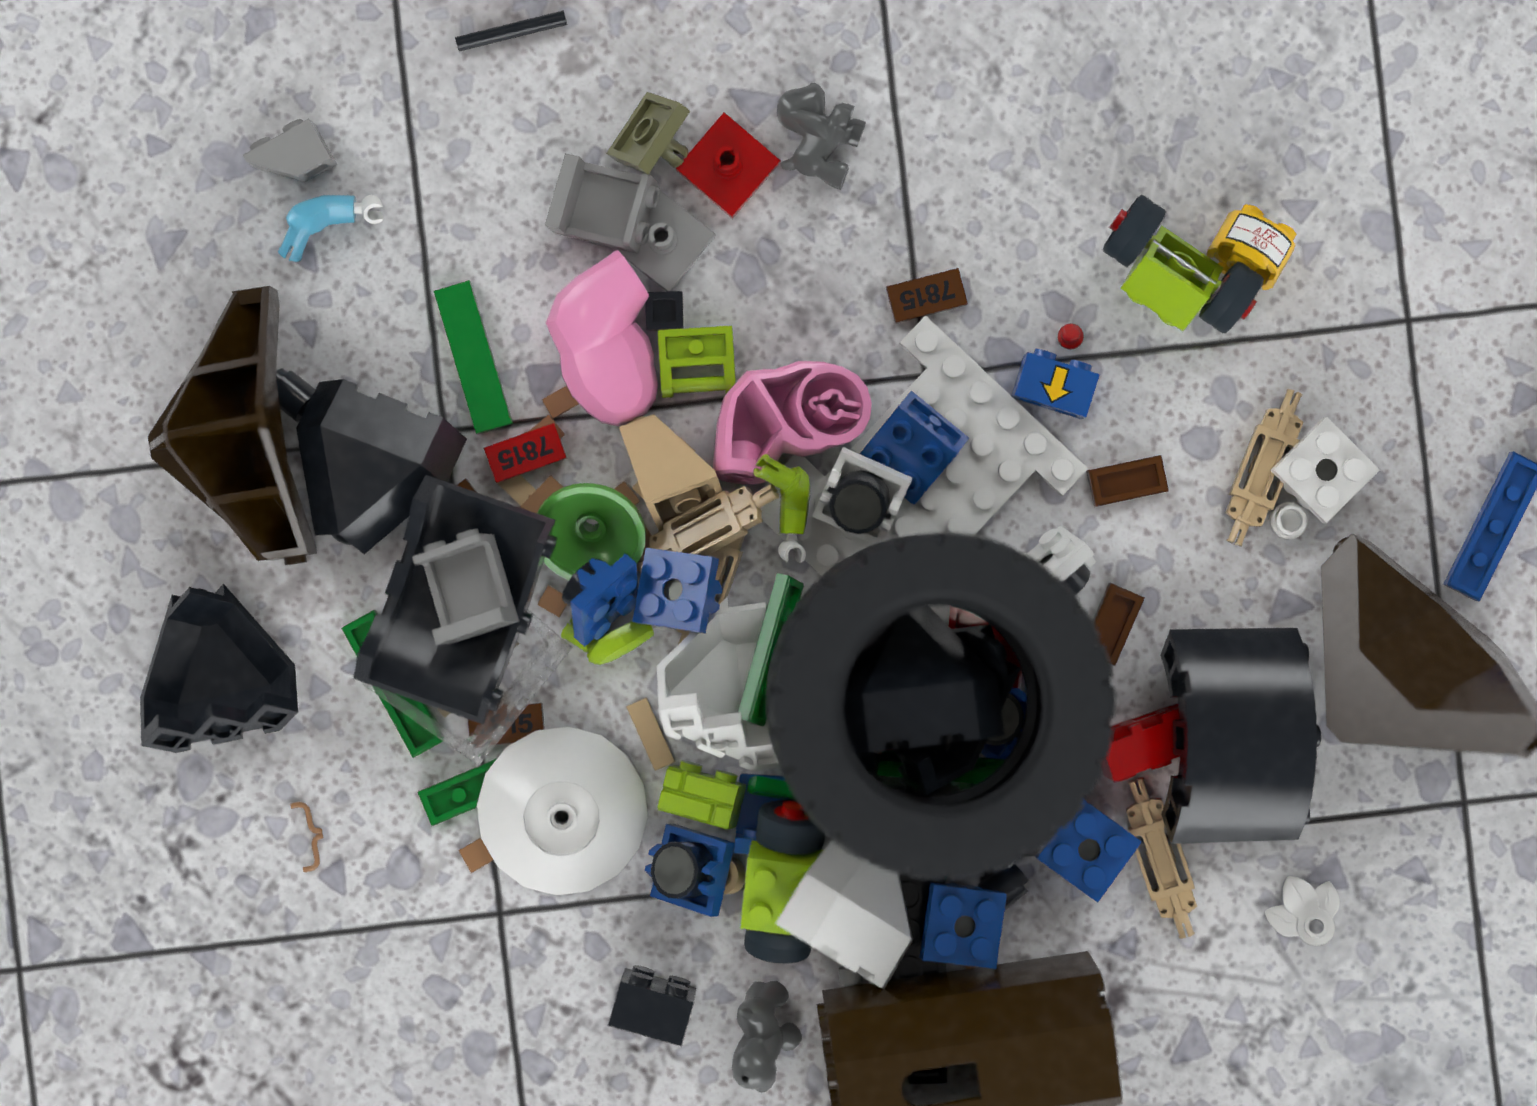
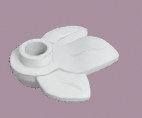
(1302, 906)

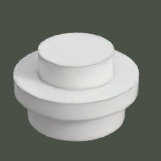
(1289, 520)

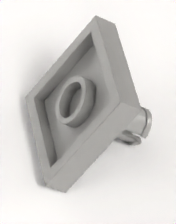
(672, 244)

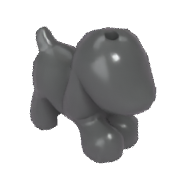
(803, 113)
(763, 1037)

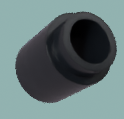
(293, 393)
(1008, 880)

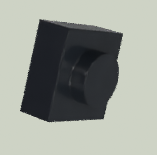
(664, 311)

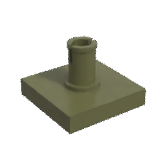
(651, 134)

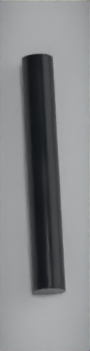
(511, 31)

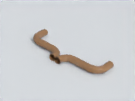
(318, 831)

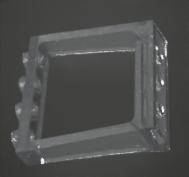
(513, 701)

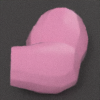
(601, 346)
(787, 411)

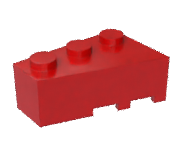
(1141, 744)

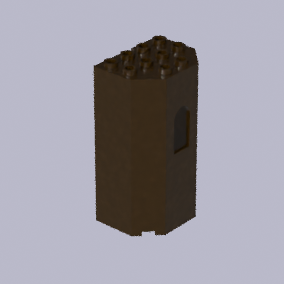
(1028, 1025)

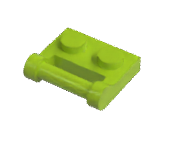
(696, 348)

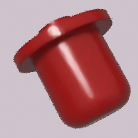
(1070, 336)

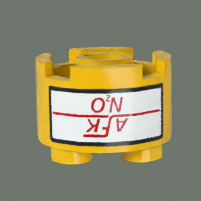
(1255, 242)

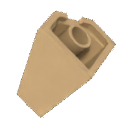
(667, 469)

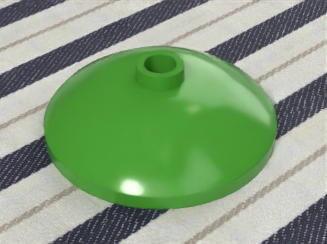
(617, 533)

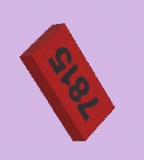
(525, 452)

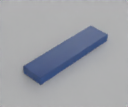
(1493, 527)

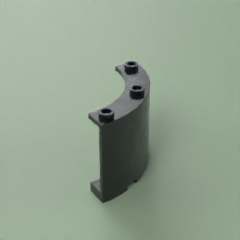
(400, 643)
(1241, 735)

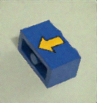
(1055, 384)

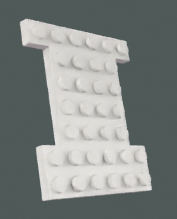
(994, 462)

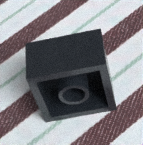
(653, 1005)

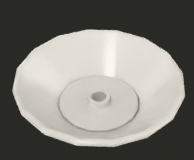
(567, 773)

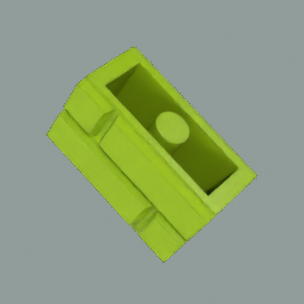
(701, 795)

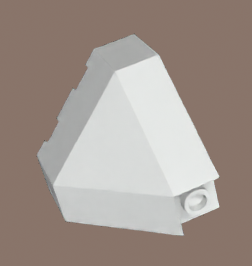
(705, 683)
(851, 914)

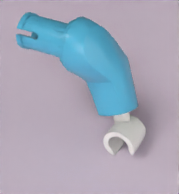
(319, 212)

